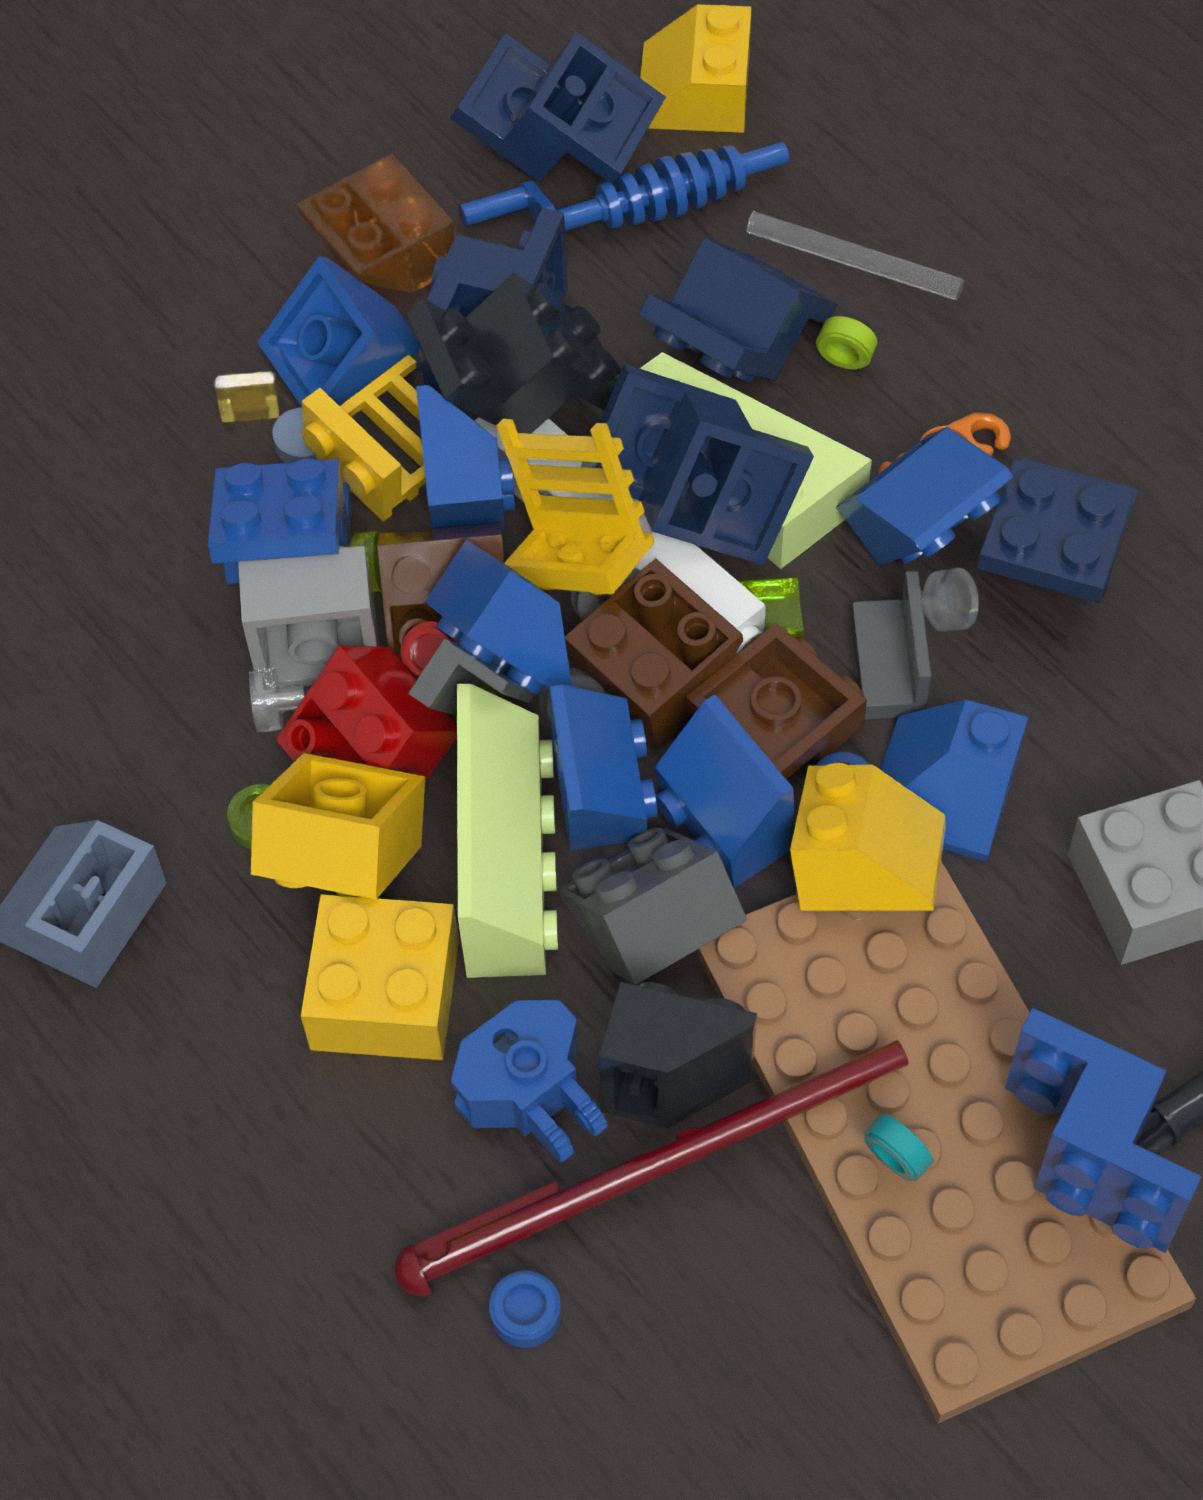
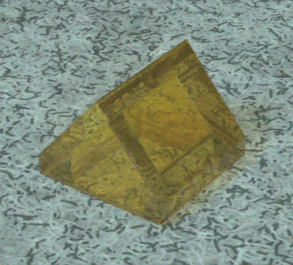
(248, 396)

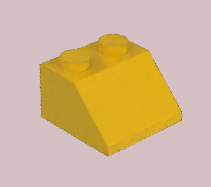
(701, 69)
(865, 842)

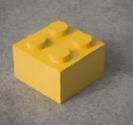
(337, 826)
(380, 977)

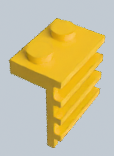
(363, 462)
(575, 539)

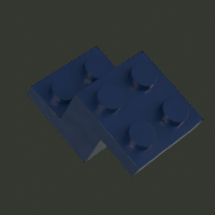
(574, 106)
(479, 267)
(736, 312)
(702, 465)
(1058, 529)

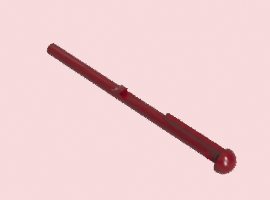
(549, 1205)

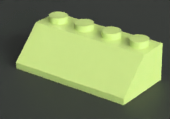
(502, 837)

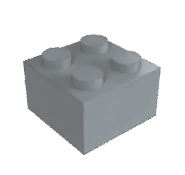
(305, 609)
(1144, 870)

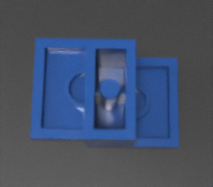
(278, 512)
(1093, 1149)

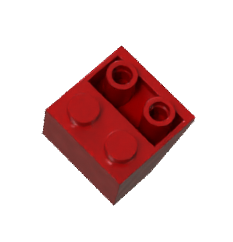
(367, 717)

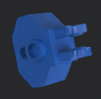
(525, 1075)

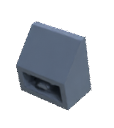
(82, 899)

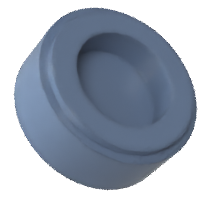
(288, 437)

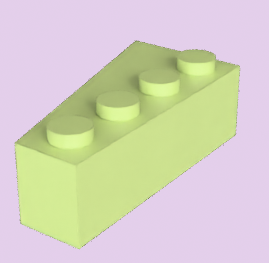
(830, 480)

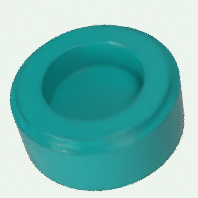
(898, 1147)

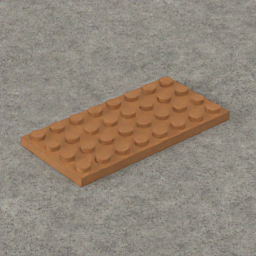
(969, 1258)

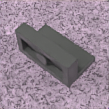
(892, 652)
(455, 666)

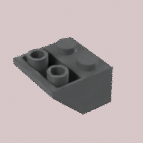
(652, 902)

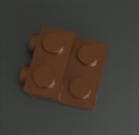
(786, 699)

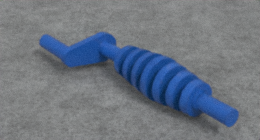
(652, 191)

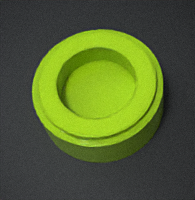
(846, 342)

